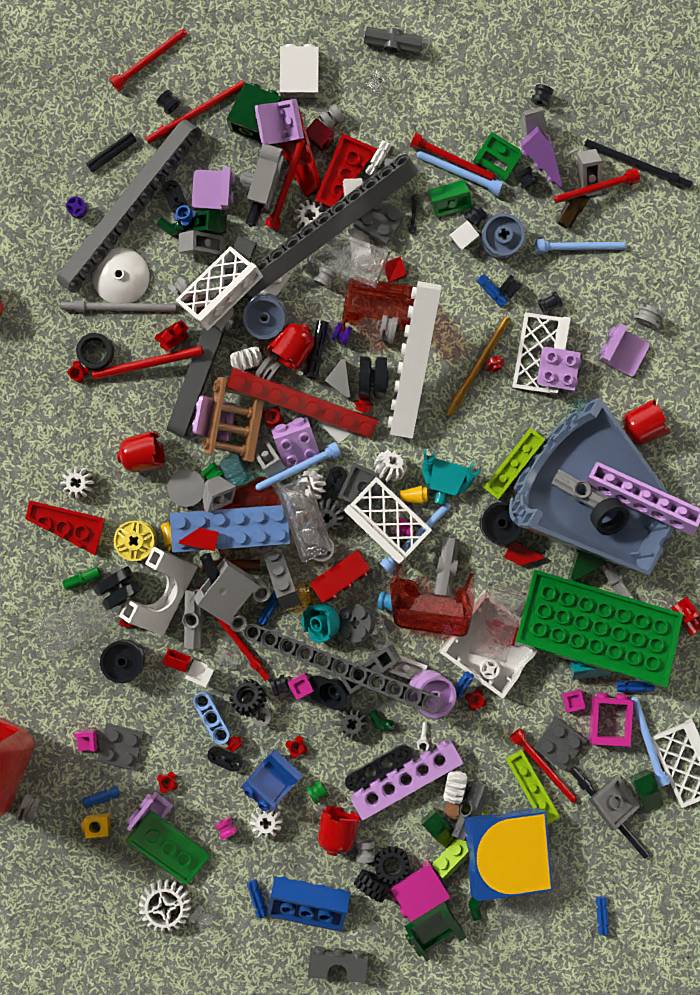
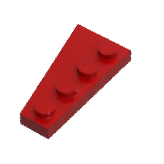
(346, 163)
(306, 170)
(76, 527)

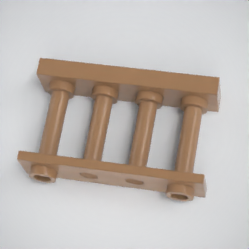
(249, 432)

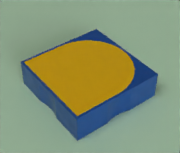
(508, 854)

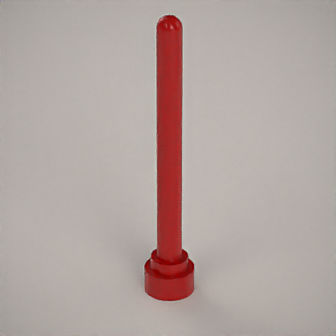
(120, 80)
(419, 142)
(630, 177)
(274, 220)
(519, 738)

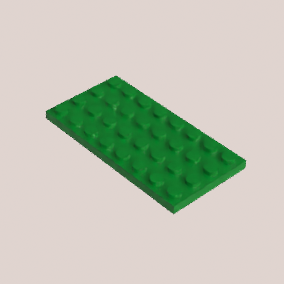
(599, 628)

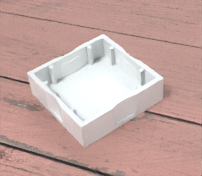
(457, 651)

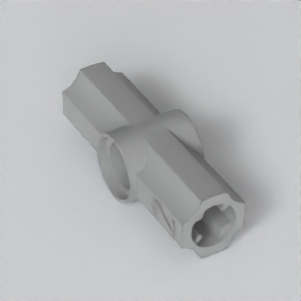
(569, 484)
(447, 566)
(192, 630)

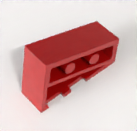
(340, 576)

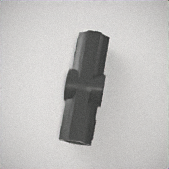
(393, 40)
(469, 808)

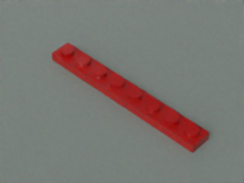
(302, 402)

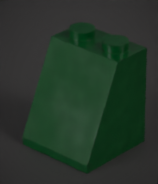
(243, 116)

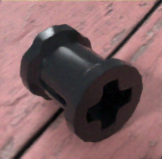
(550, 303)

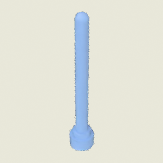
(493, 186)
(543, 246)
(331, 451)
(389, 563)
(660, 777)

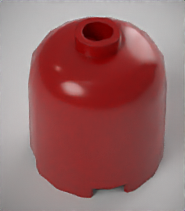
(292, 345)
(645, 423)
(141, 452)
(337, 830)

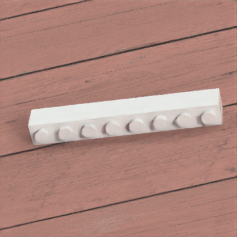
(415, 359)

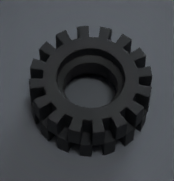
(241, 690)
(399, 874)
(372, 885)

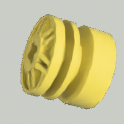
(147, 540)

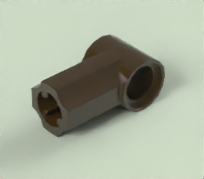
(571, 211)

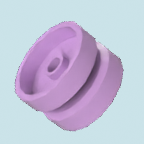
(436, 684)

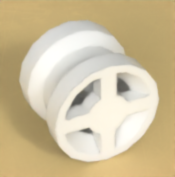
(491, 671)

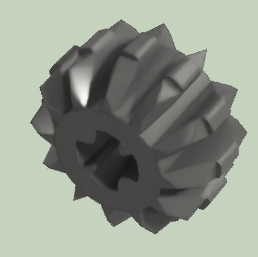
(336, 514)
(358, 724)

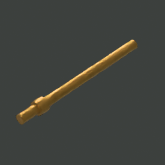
(458, 398)

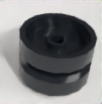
(373, 377)
(489, 524)
(117, 588)
(112, 666)

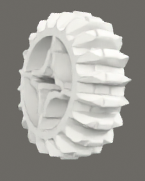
(166, 913)

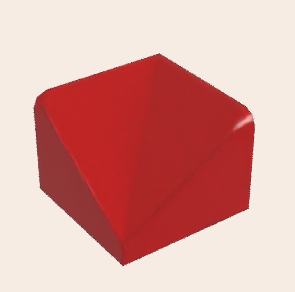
(395, 269)

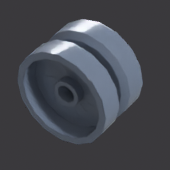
(508, 226)
(264, 304)

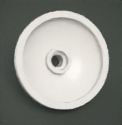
(132, 282)

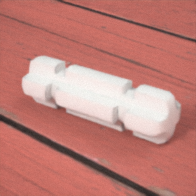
(378, 158)

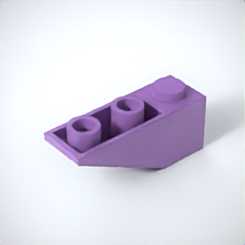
(540, 149)

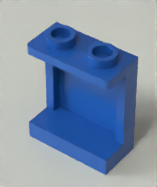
(271, 781)

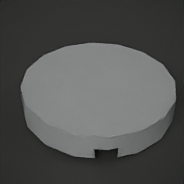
(186, 488)

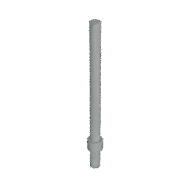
(81, 306)

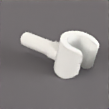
(423, 737)

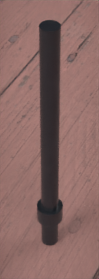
(672, 178)
(585, 784)

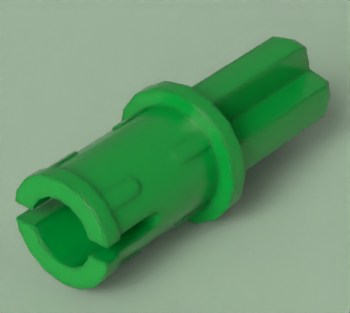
(81, 578)

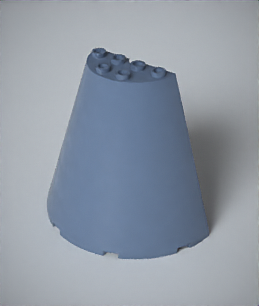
(575, 449)

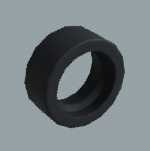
(81, 346)
(604, 508)

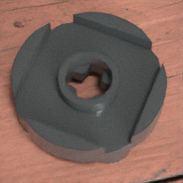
(360, 632)

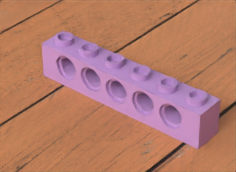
(645, 498)
(367, 808)

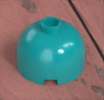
(320, 622)

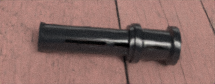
(314, 359)

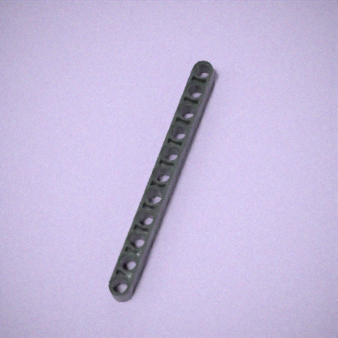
(129, 206)
(334, 221)
(201, 365)
(332, 667)

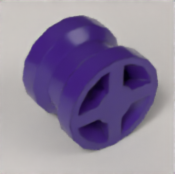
(74, 204)
(340, 336)

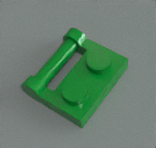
(500, 150)

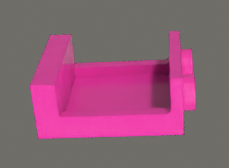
(419, 892)

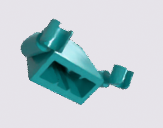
(447, 477)

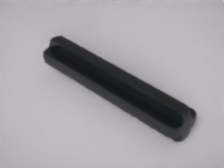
(110, 152)

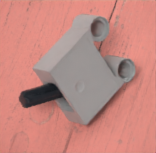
(263, 182)
(228, 590)

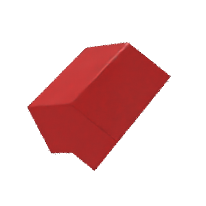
(176, 660)

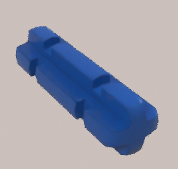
(492, 290)
(268, 610)
(463, 684)
(634, 686)
(101, 797)
(256, 898)
(602, 915)

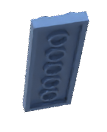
(236, 527)

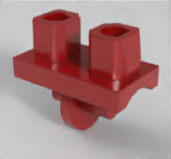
(172, 336)
(690, 618)

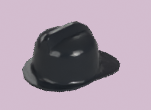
(329, 692)

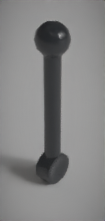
(412, 229)

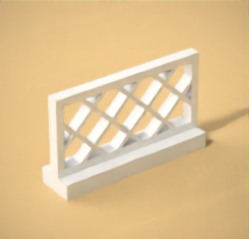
(228, 295)
(560, 343)
(376, 532)
(694, 738)

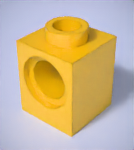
(104, 822)

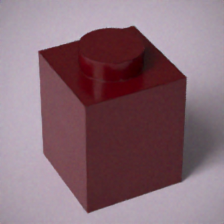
(320, 135)

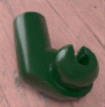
(171, 229)
(381, 723)
(474, 906)

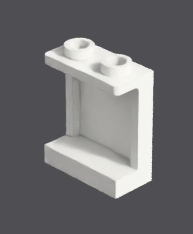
(299, 71)

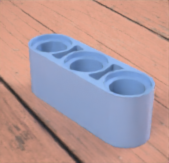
(212, 727)

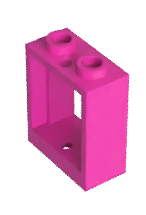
(612, 740)

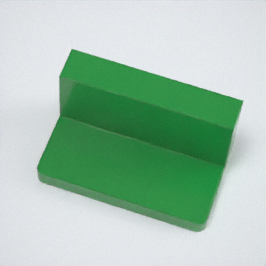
(450, 198)

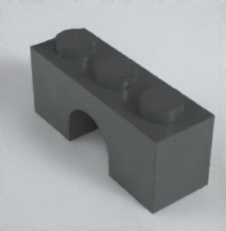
(281, 578)
(381, 662)
(323, 959)

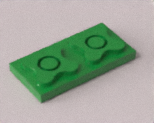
(168, 847)

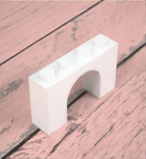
(159, 614)

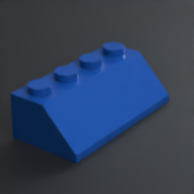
(308, 903)

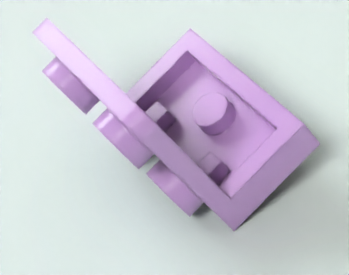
(279, 122)
(213, 189)
(623, 350)
(559, 369)
(202, 419)
(295, 441)
(151, 802)

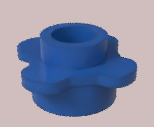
(181, 212)

